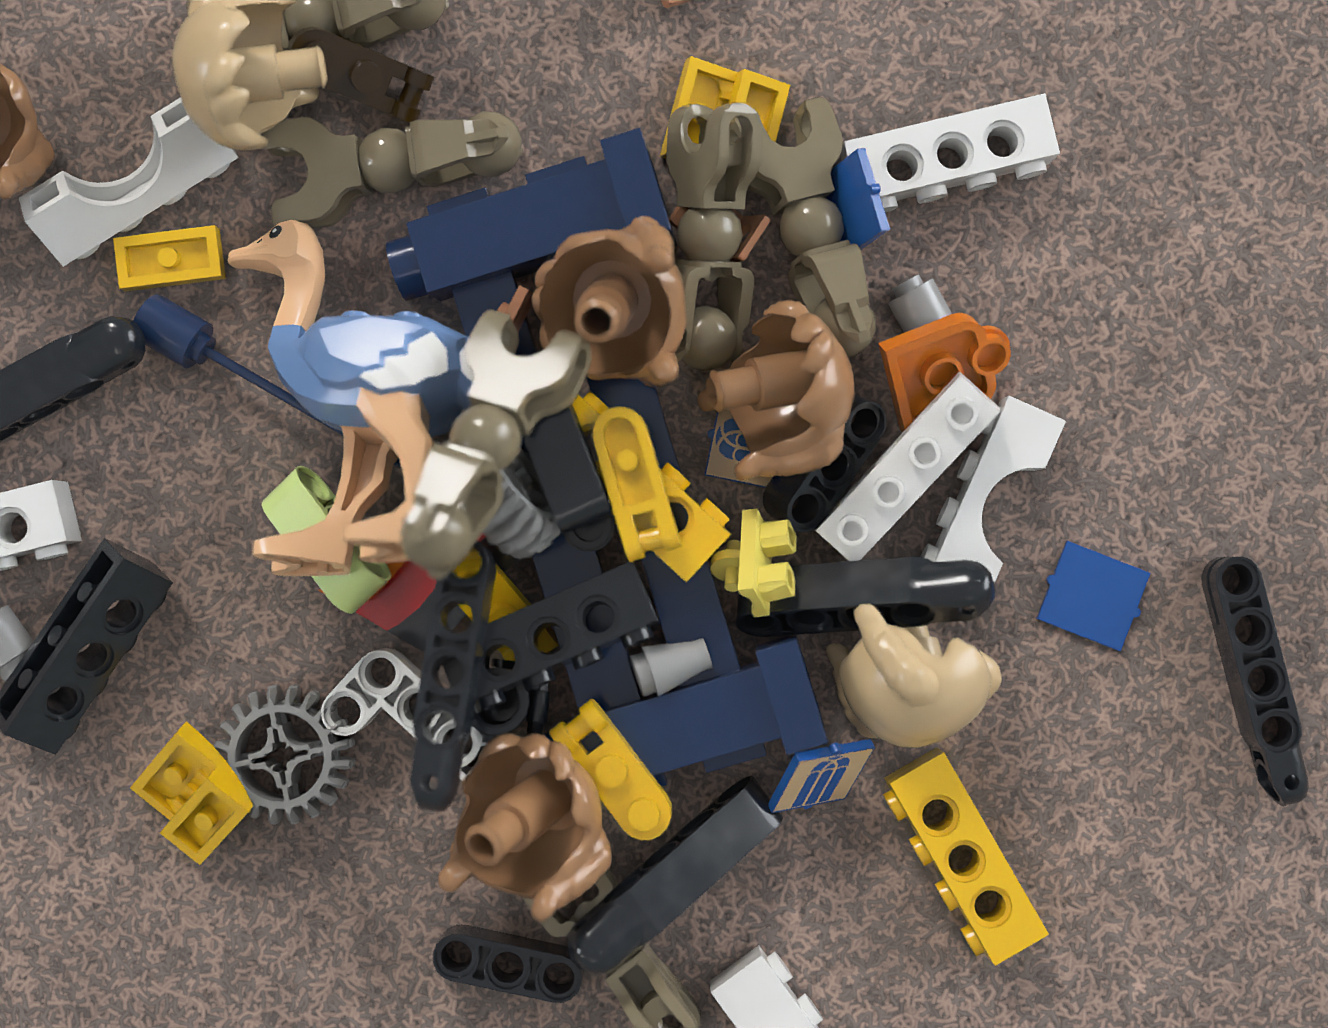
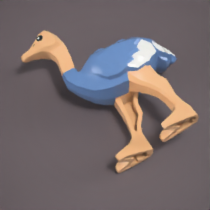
(374, 379)

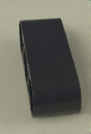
(567, 470)
(822, 488)
(484, 972)

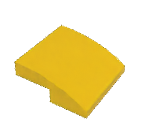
(715, 86)
(195, 792)

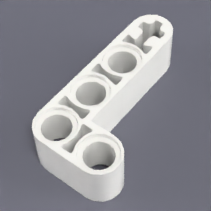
(393, 699)

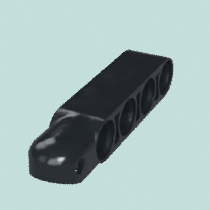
(67, 371)
(901, 589)
(1282, 755)
(446, 758)
(673, 877)

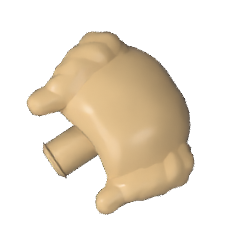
(236, 71)
(903, 685)

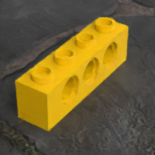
(705, 523)
(1013, 921)

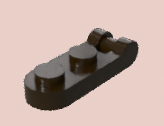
(366, 73)

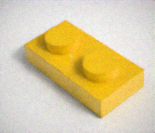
(169, 258)

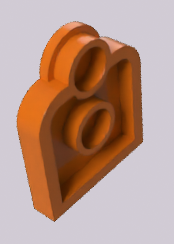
(930, 356)

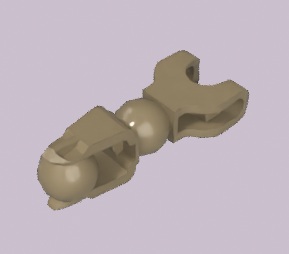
(360, 20)
(387, 160)
(712, 182)
(796, 183)
(463, 478)
(641, 981)

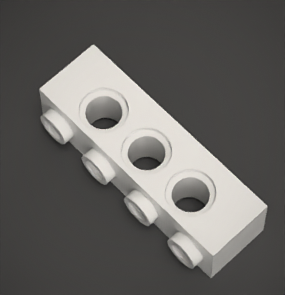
(1022, 123)
(908, 468)
(49, 522)

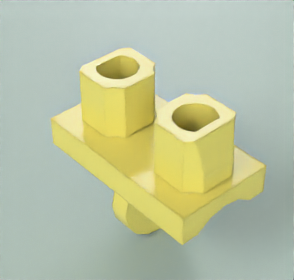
(749, 566)

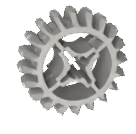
(524, 518)
(280, 732)

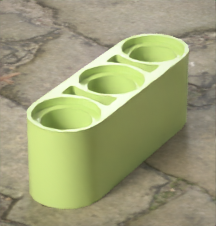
(305, 501)

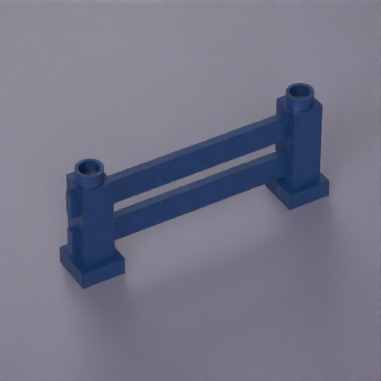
(474, 252)

